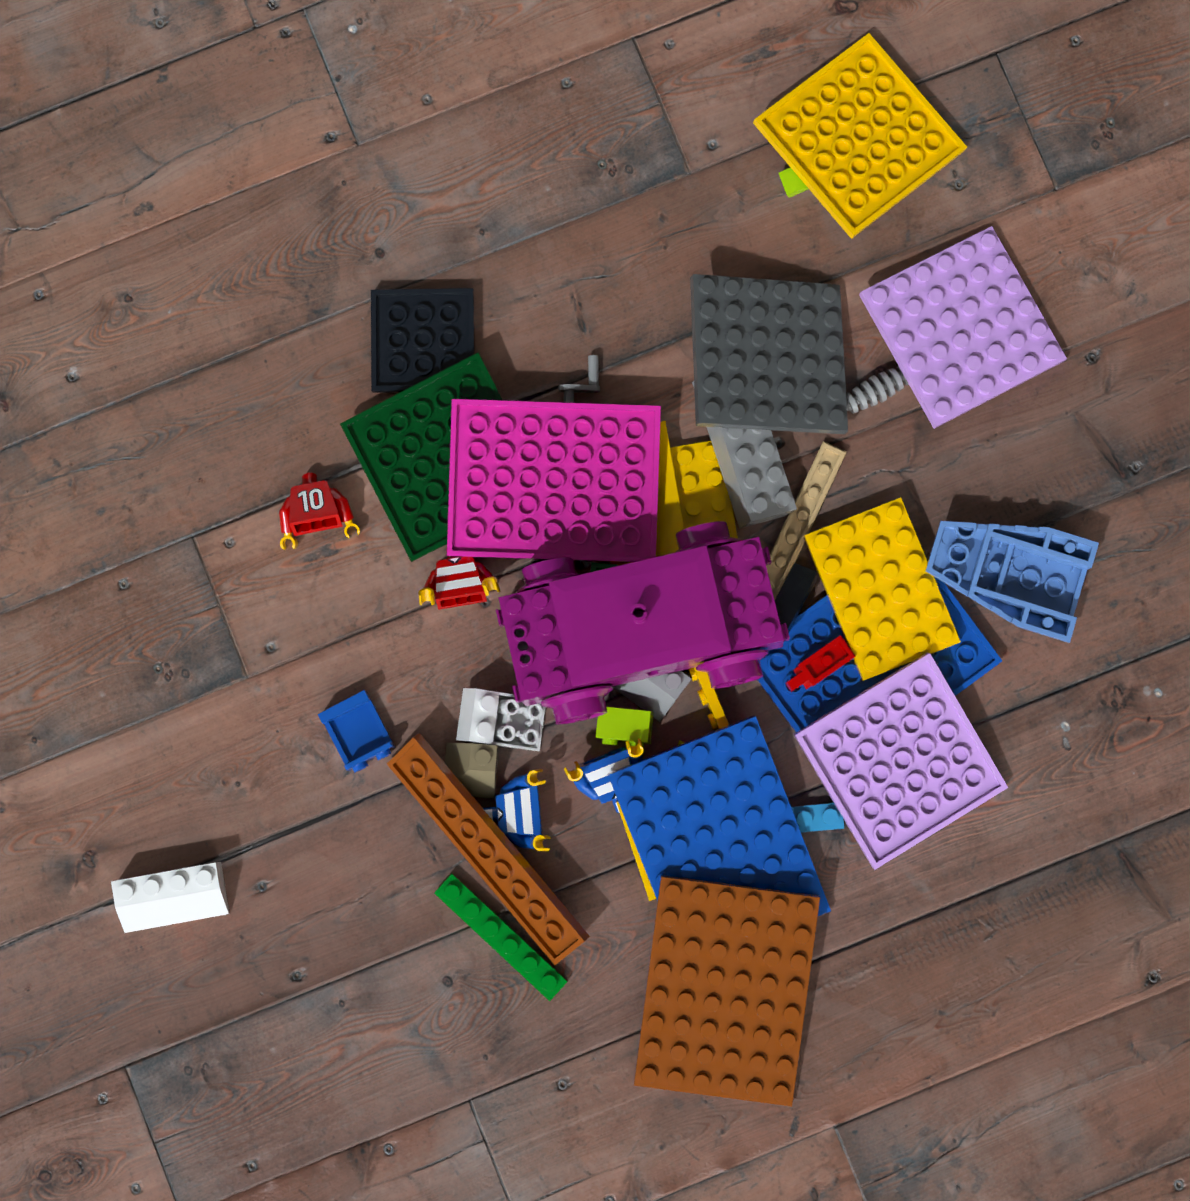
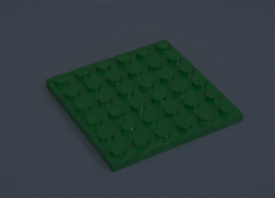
(407, 451)

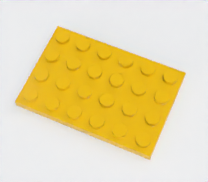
(881, 589)

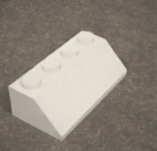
(170, 897)

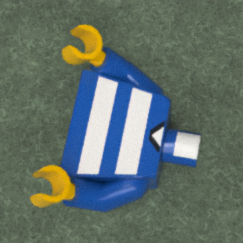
(592, 775)
(519, 811)

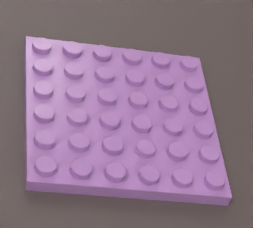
(962, 327)
(901, 760)

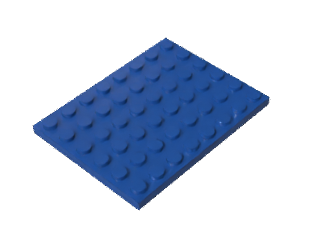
(818, 626)
(716, 814)

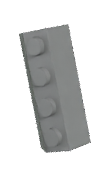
(655, 693)

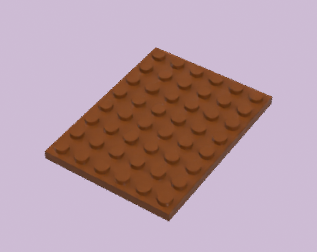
(726, 990)

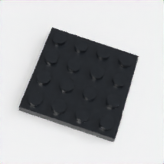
(418, 334)

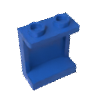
(357, 731)

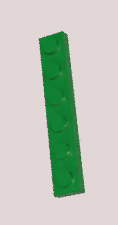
(500, 937)

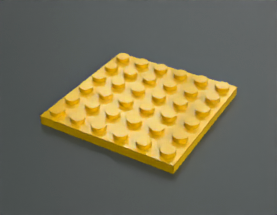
(860, 135)

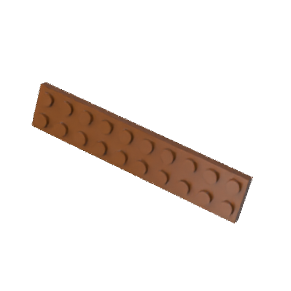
(487, 849)

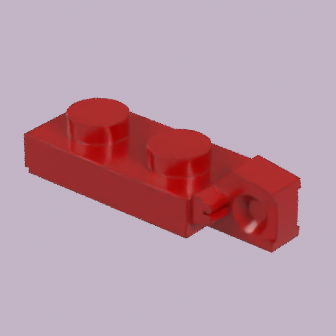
(821, 664)

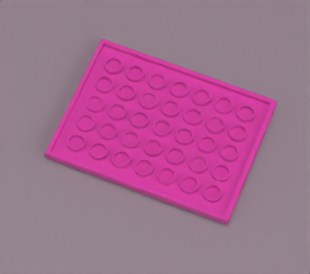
(553, 480)

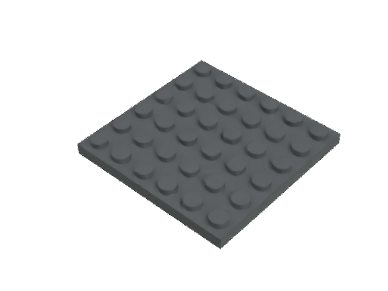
(768, 355)

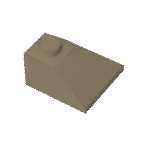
(474, 767)

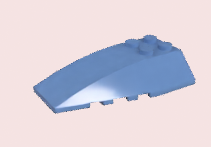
(1016, 571)

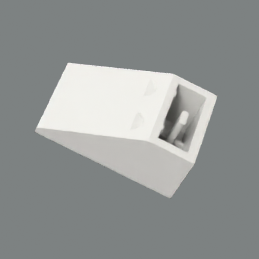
(499, 720)

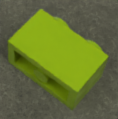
(625, 725)

